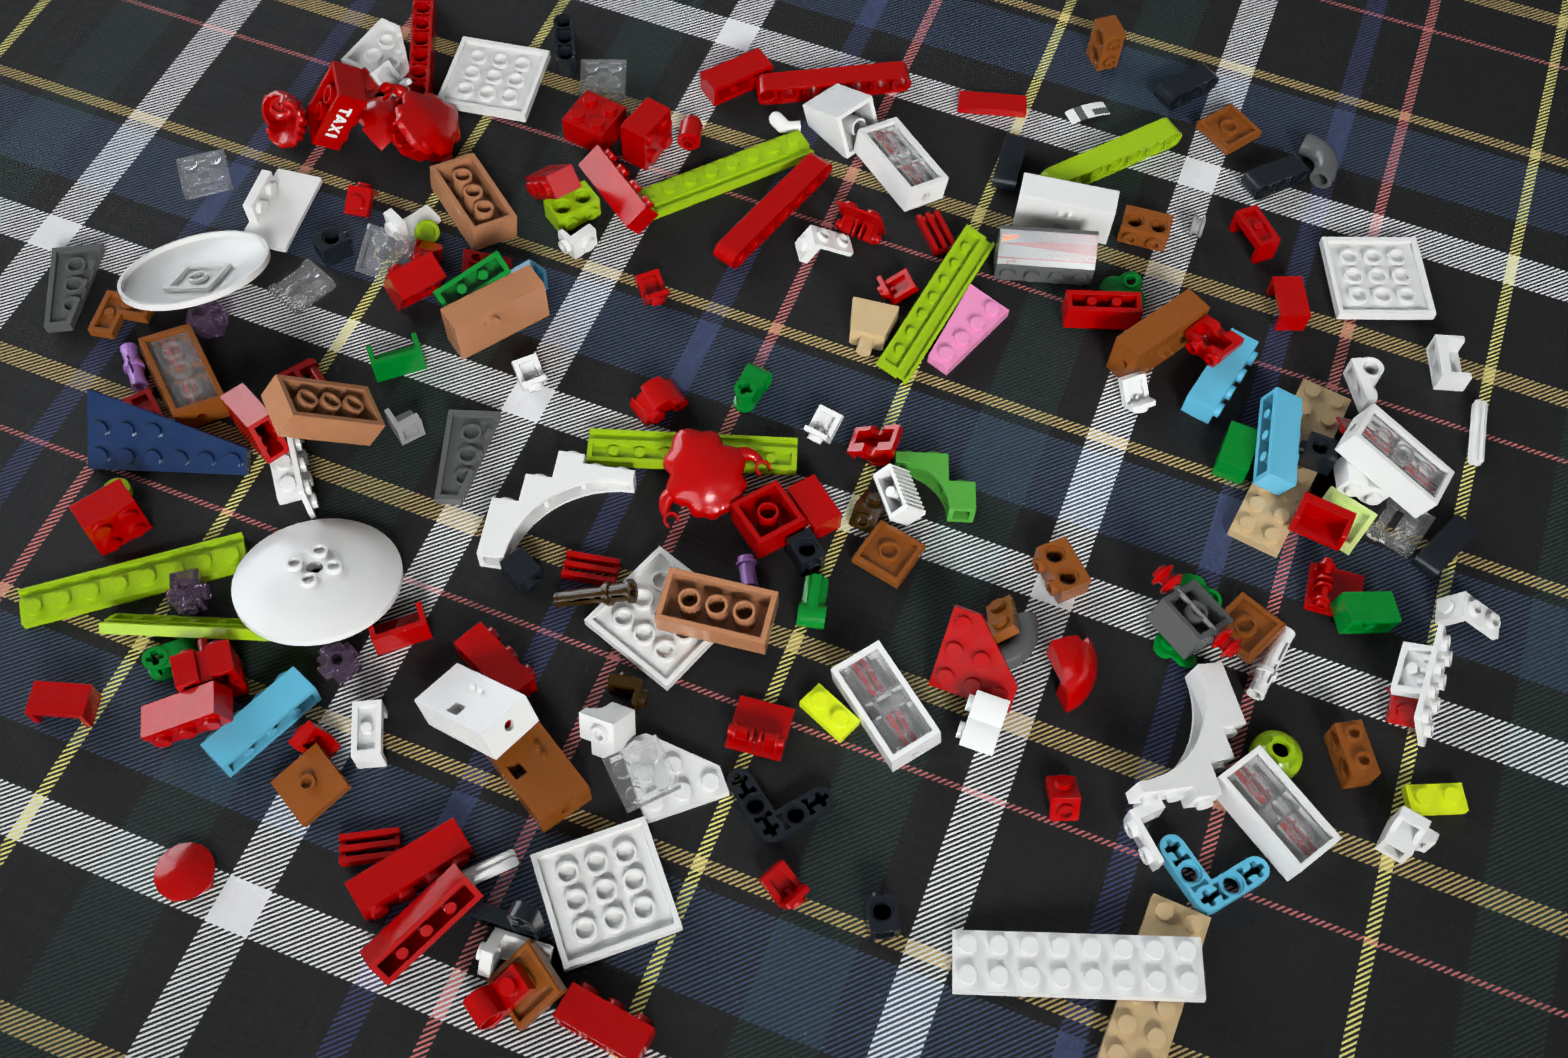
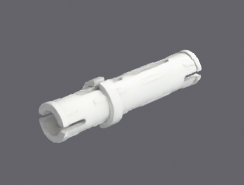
(1267, 671)

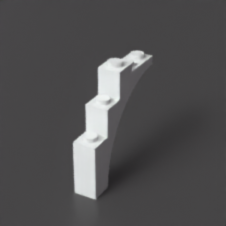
(572, 479)
(1214, 721)

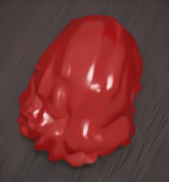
(284, 118)

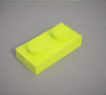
(829, 713)
(1435, 799)

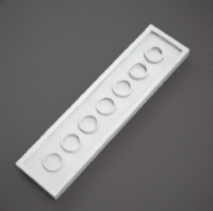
(1078, 966)

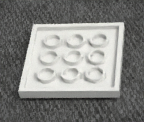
(494, 78)
(1377, 278)
(633, 627)
(605, 893)

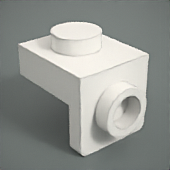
(579, 242)
(529, 373)
(1135, 392)
(823, 425)

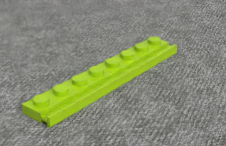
(728, 173)
(935, 305)
(648, 449)
(127, 580)
(177, 627)

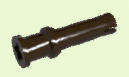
(607, 593)

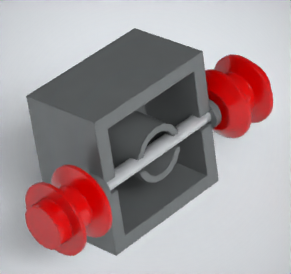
(1191, 617)

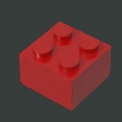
(594, 121)
(646, 133)
(414, 280)
(110, 517)
(767, 518)

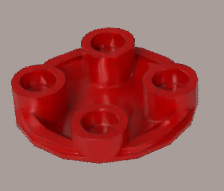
(184, 872)

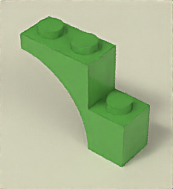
(933, 470)

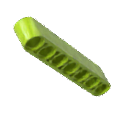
(1117, 153)

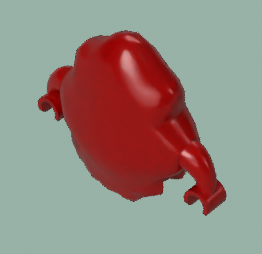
(421, 124)
(705, 474)

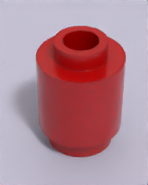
(690, 132)

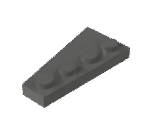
(69, 284)
(463, 449)

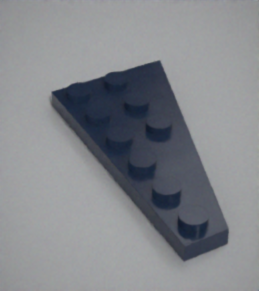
(143, 440)

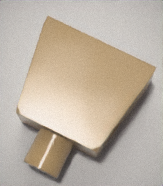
(871, 325)

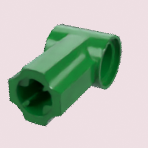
(813, 608)

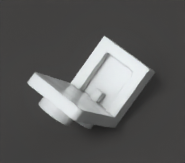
(387, 73)
(407, 225)
(819, 238)
(1466, 608)
(1136, 830)
(501, 946)

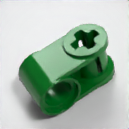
(751, 387)
(164, 652)

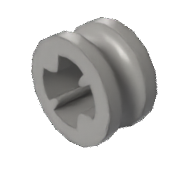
(1197, 225)

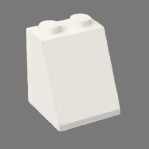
(839, 115)

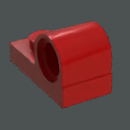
(495, 1001)

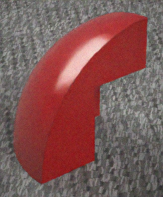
(375, 120)
(1076, 668)

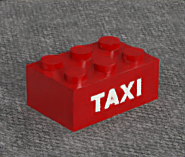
(336, 105)

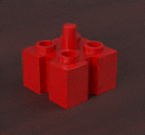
(212, 662)

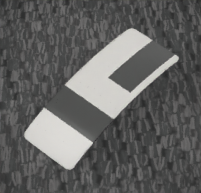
(1086, 111)

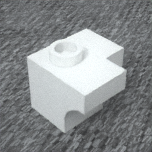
(607, 728)
(1405, 834)

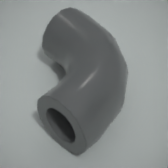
(1322, 157)
(1020, 646)

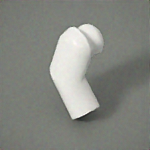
(782, 125)

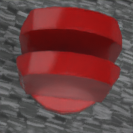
(426, 246)

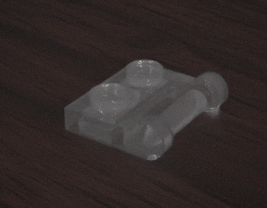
(306, 290)
(1407, 532)

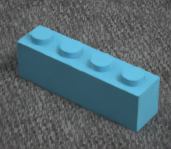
(1217, 383)
(1278, 441)
(261, 721)

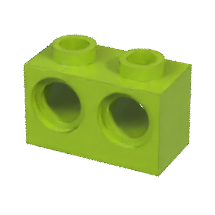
(573, 208)

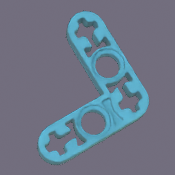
(1204, 885)

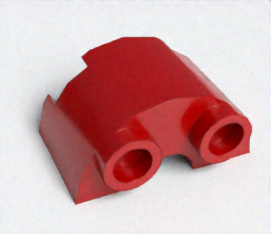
(1210, 340)
(656, 399)
(875, 444)

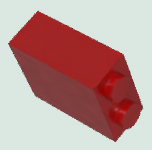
(254, 423)

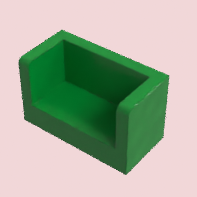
(398, 361)
(1235, 453)
(1365, 612)

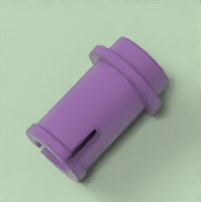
(746, 566)

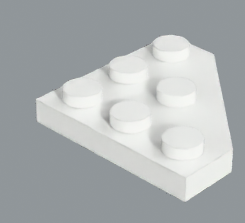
(380, 44)
(699, 781)

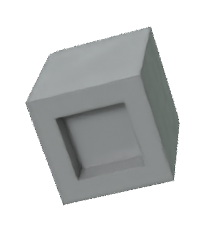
(406, 426)

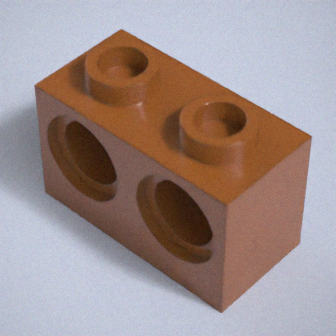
(1106, 42)
(1145, 228)
(1067, 568)
(1351, 754)

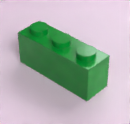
(478, 276)

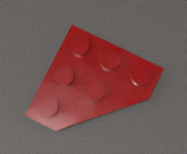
(972, 659)

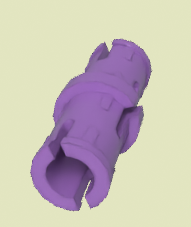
(134, 367)

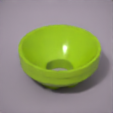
(1290, 763)

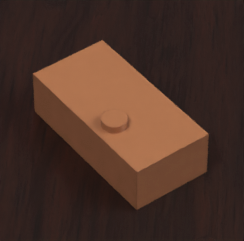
(473, 201)
(495, 311)
(322, 410)
(717, 610)

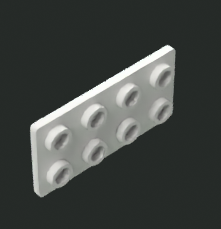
(279, 205)
(293, 479)
(1421, 676)

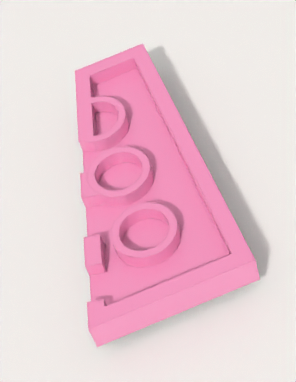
(968, 326)

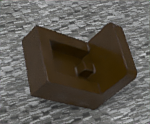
(867, 511)
(628, 686)

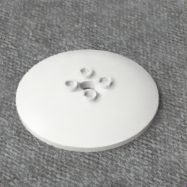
(194, 270)
(297, 607)

